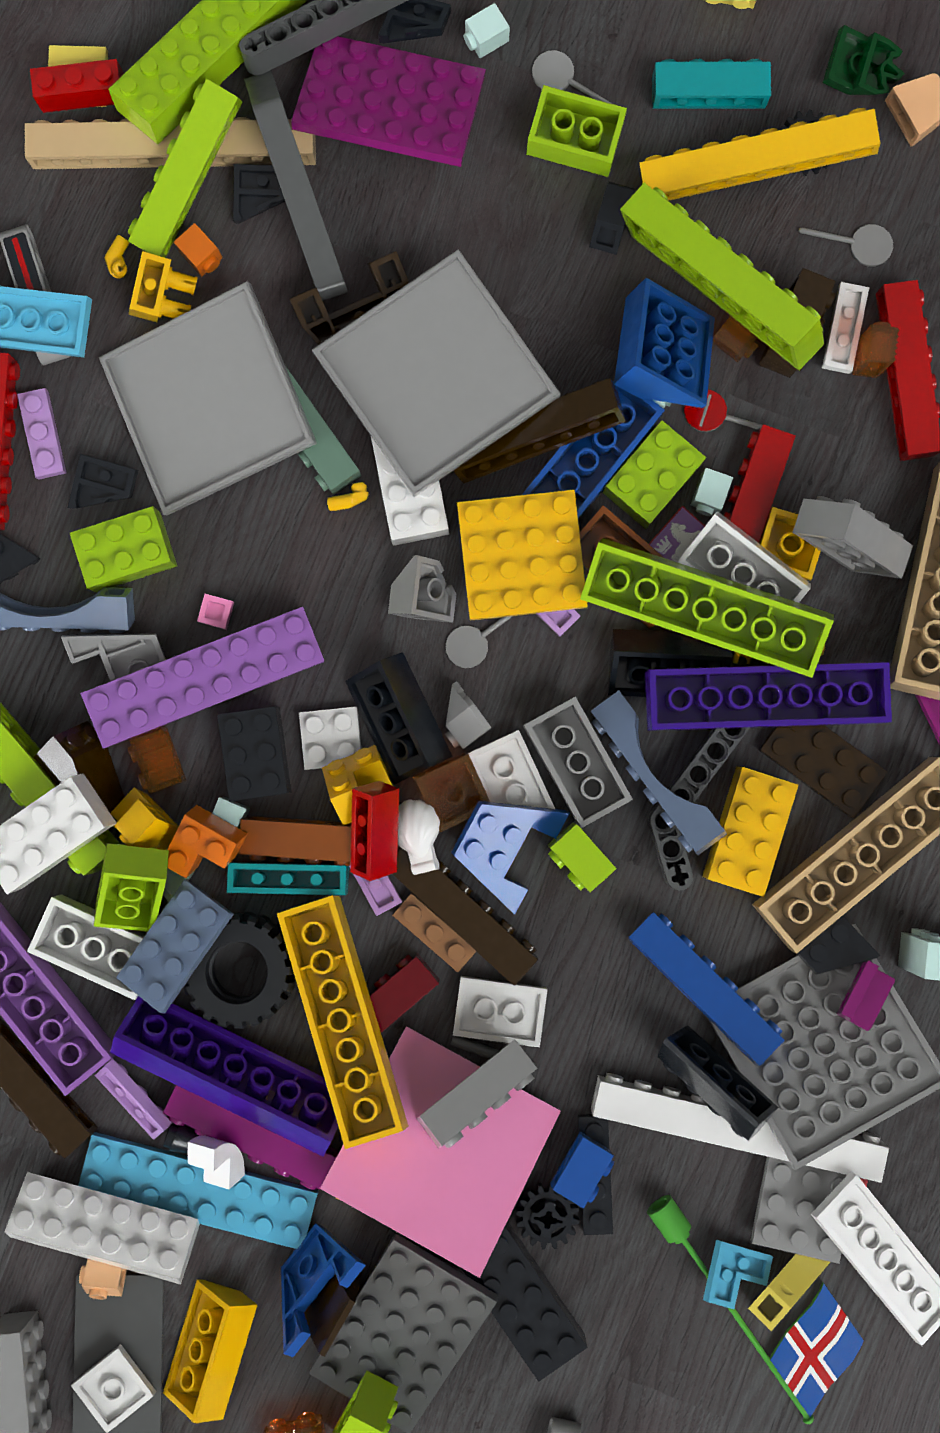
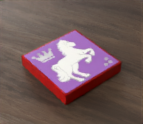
(677, 535)

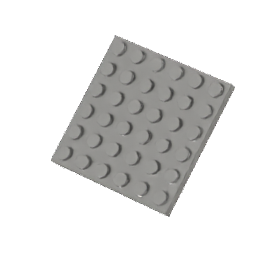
(828, 1071)

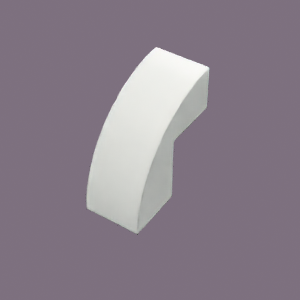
(219, 1159)

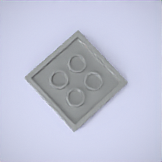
(786, 1206)

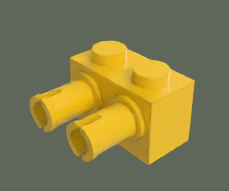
(152, 280)

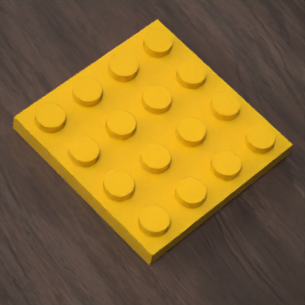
(522, 554)

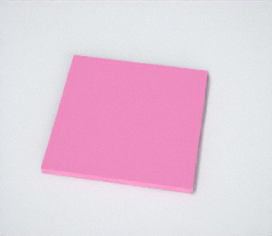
(444, 1196)

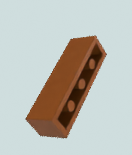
(296, 839)

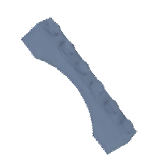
(106, 610)
(694, 821)

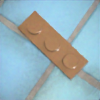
(434, 932)

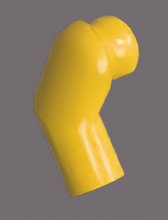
(114, 258)
(346, 501)

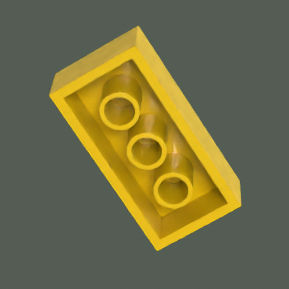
(754, 827)

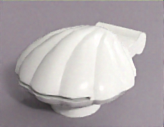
(416, 834)

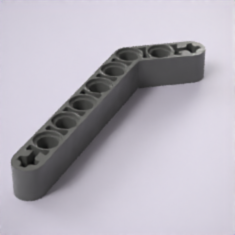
(305, 30)
(295, 185)
(692, 790)

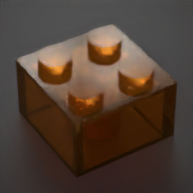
(451, 789)

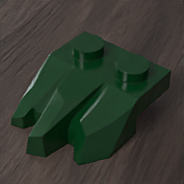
(862, 63)

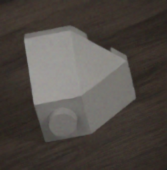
(422, 592)
(464, 719)

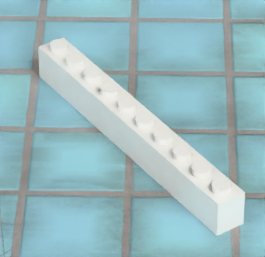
(691, 1118)

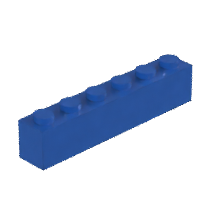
(706, 989)

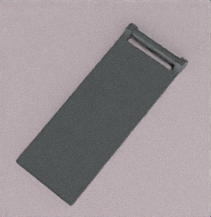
(137, 1325)

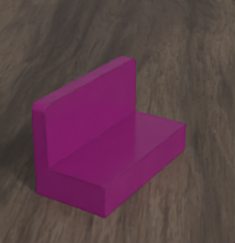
(866, 996)

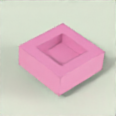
(215, 611)

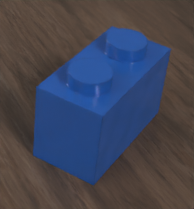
(582, 1170)

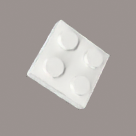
(329, 735)
(113, 1388)

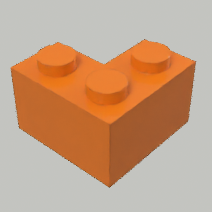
(202, 836)

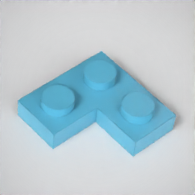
(728, 1267)

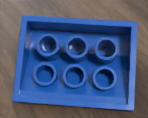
(664, 347)

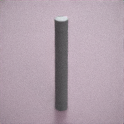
(474, 1047)

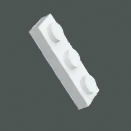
(845, 327)

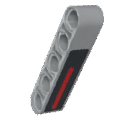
(26, 270)

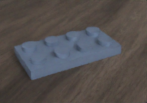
(174, 946)

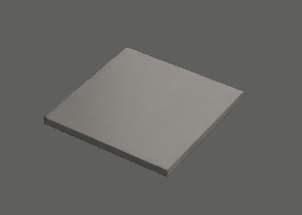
(436, 373)
(207, 399)

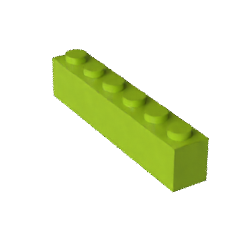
(185, 168)

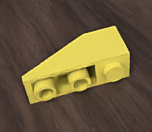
(786, 1289)

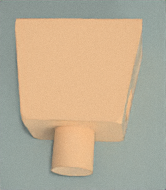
(916, 106)

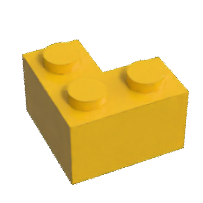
(350, 772)
(143, 822)

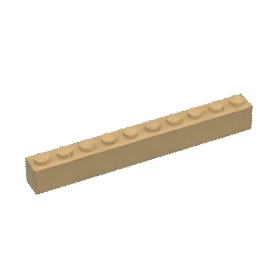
(125, 146)

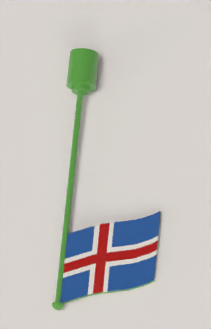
(812, 1348)

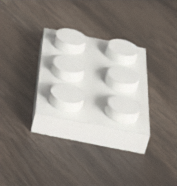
(510, 773)
(500, 1011)

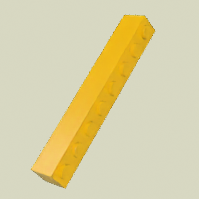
(764, 155)

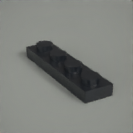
(598, 1214)

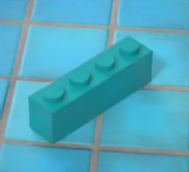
(711, 84)
(287, 878)

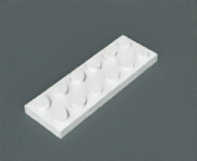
(882, 1256)

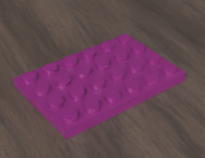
(389, 100)

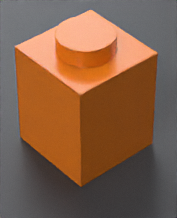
(198, 250)

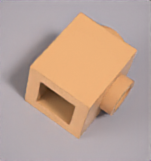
(102, 1279)

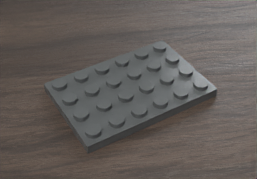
(406, 1328)

